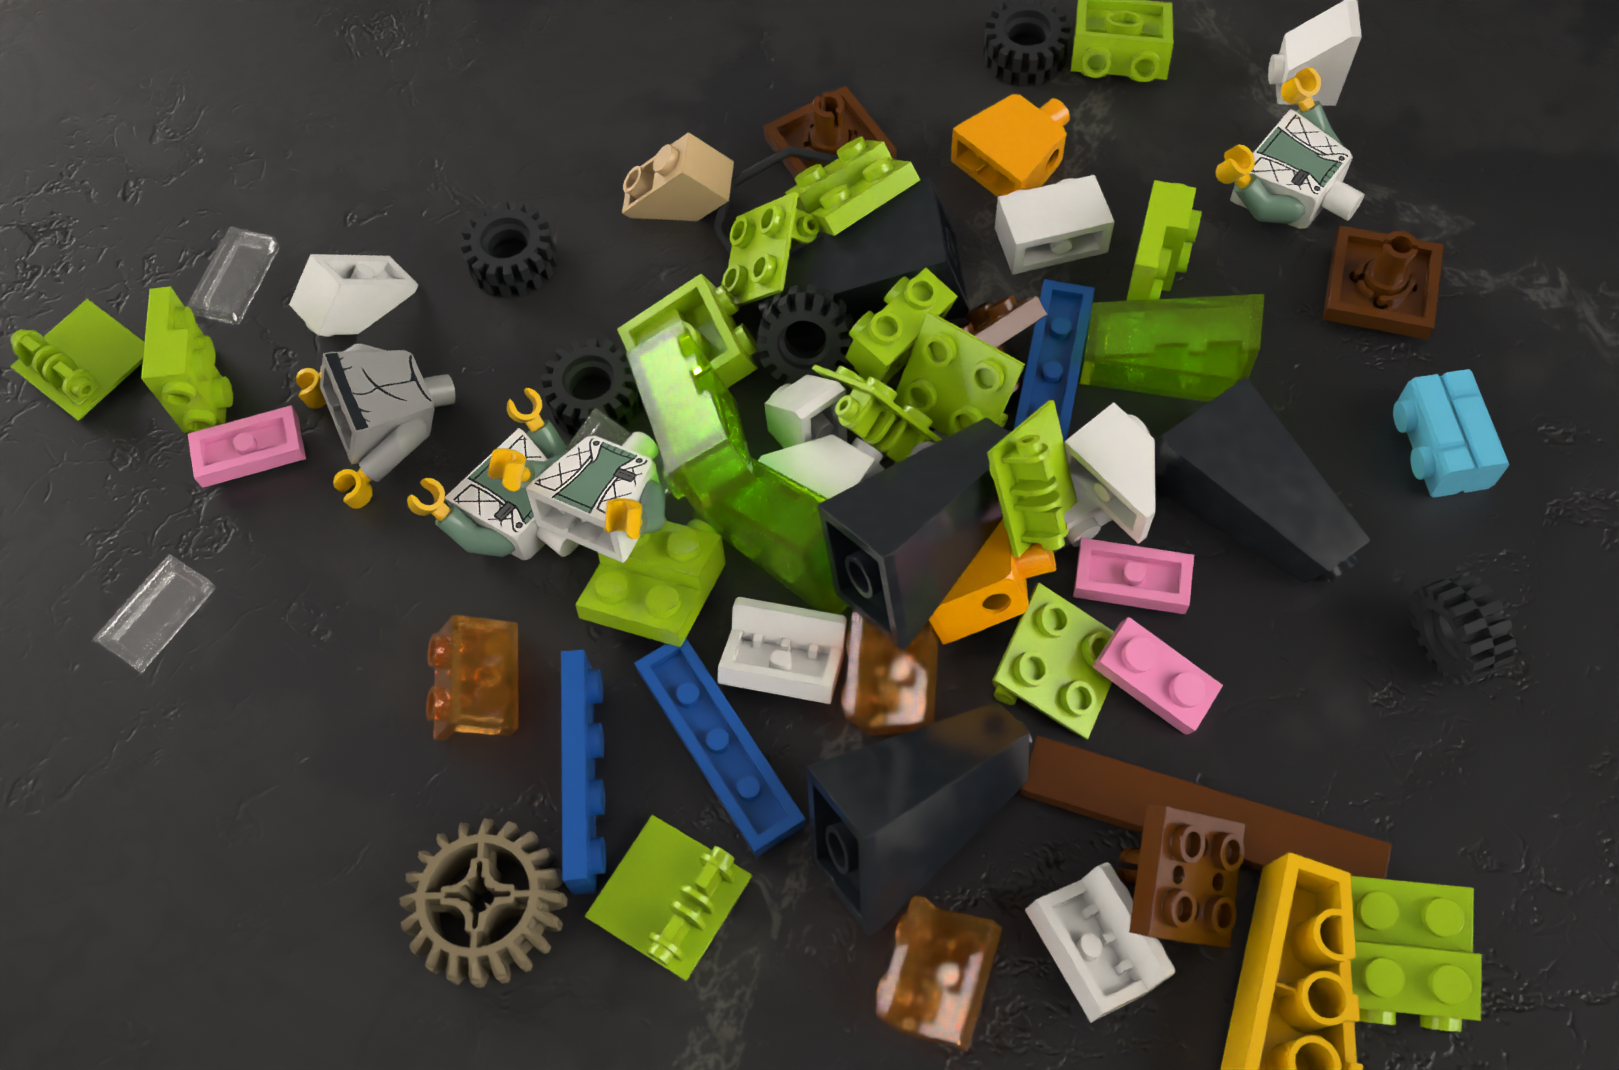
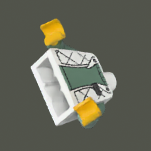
(1295, 166)
(592, 493)
(488, 516)

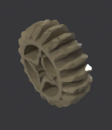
(437, 897)

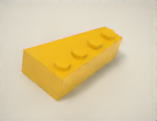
(1296, 973)

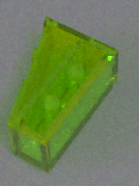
(1173, 345)
(691, 418)
(781, 532)

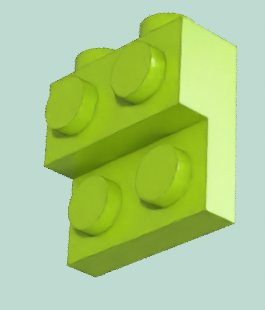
(1123, 39)
(852, 184)
(1162, 240)
(709, 320)
(887, 338)
(181, 365)
(659, 583)
(1415, 953)

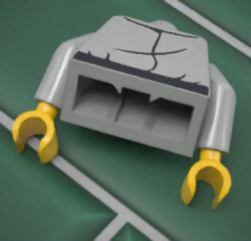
(378, 409)

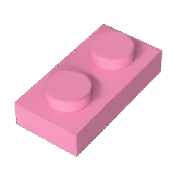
(246, 446)
(1134, 576)
(1157, 676)

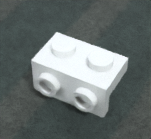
(783, 650)
(1092, 945)

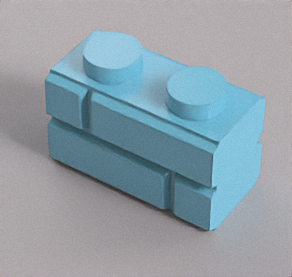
(1450, 433)

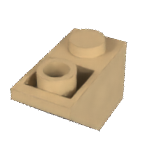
(679, 182)

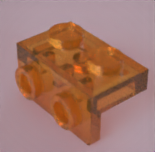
(474, 677)
(889, 686)
(937, 974)

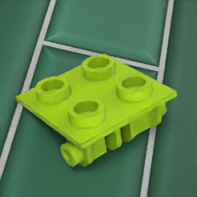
(762, 248)
(78, 358)
(956, 377)
(875, 417)
(1034, 482)
(1053, 662)
(669, 896)

